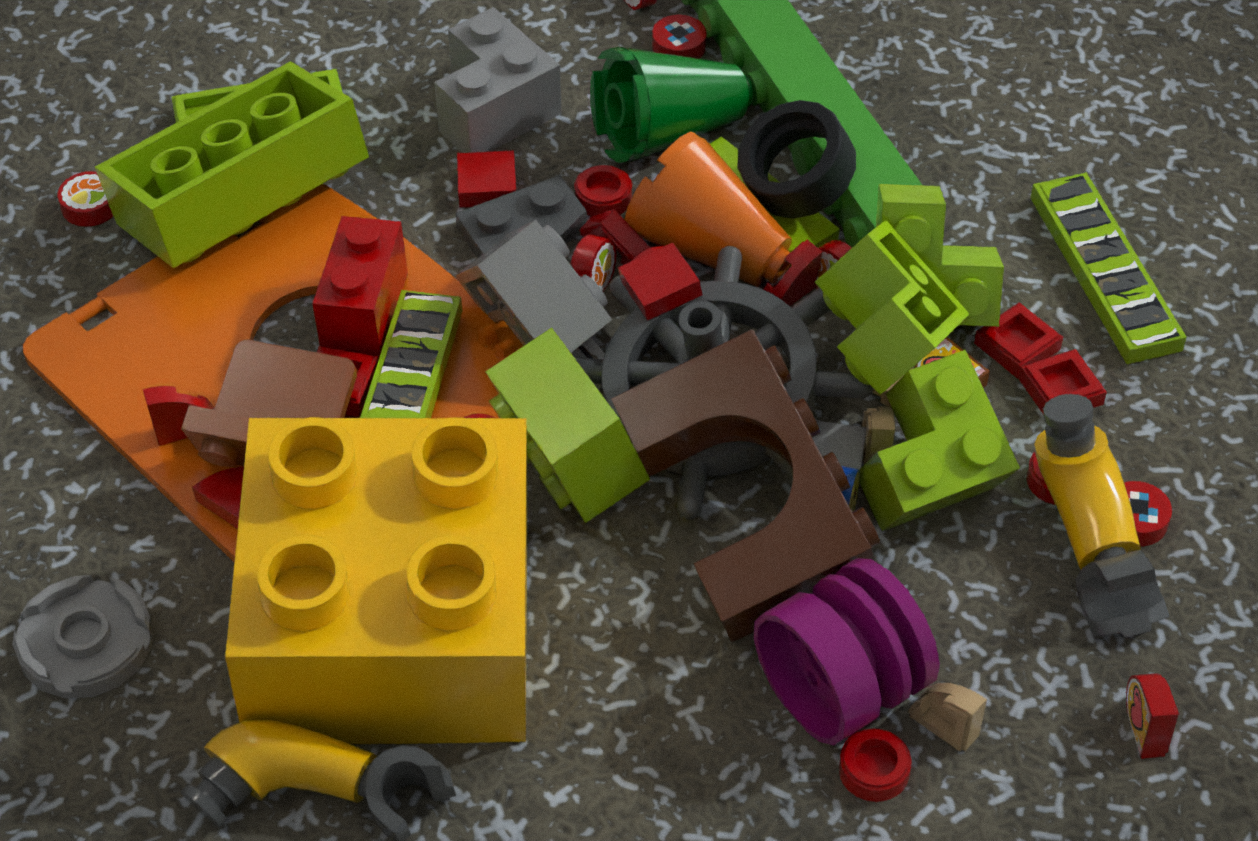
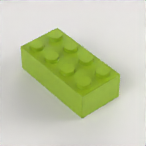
(232, 163)

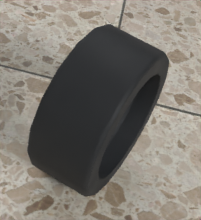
(781, 128)

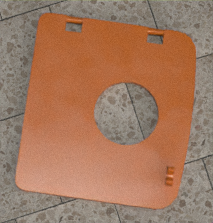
(187, 320)

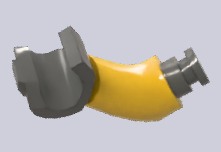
(1115, 577)
(274, 755)

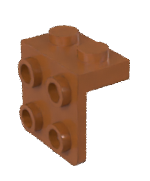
(268, 383)

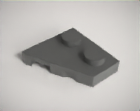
(547, 202)

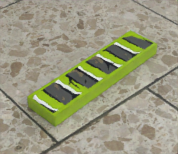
(1108, 269)
(413, 356)

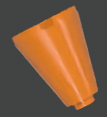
(706, 208)

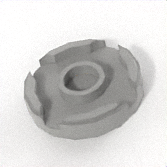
(89, 654)

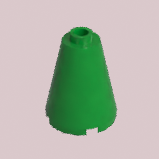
(657, 97)

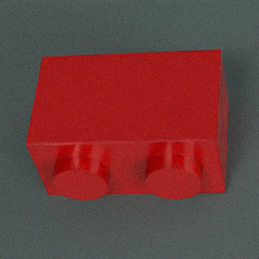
(360, 285)

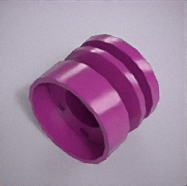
(846, 650)

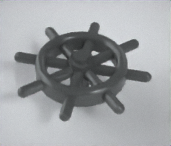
(703, 326)

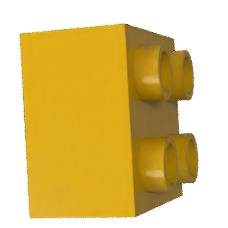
(383, 579)

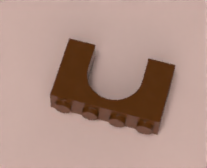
(741, 396)

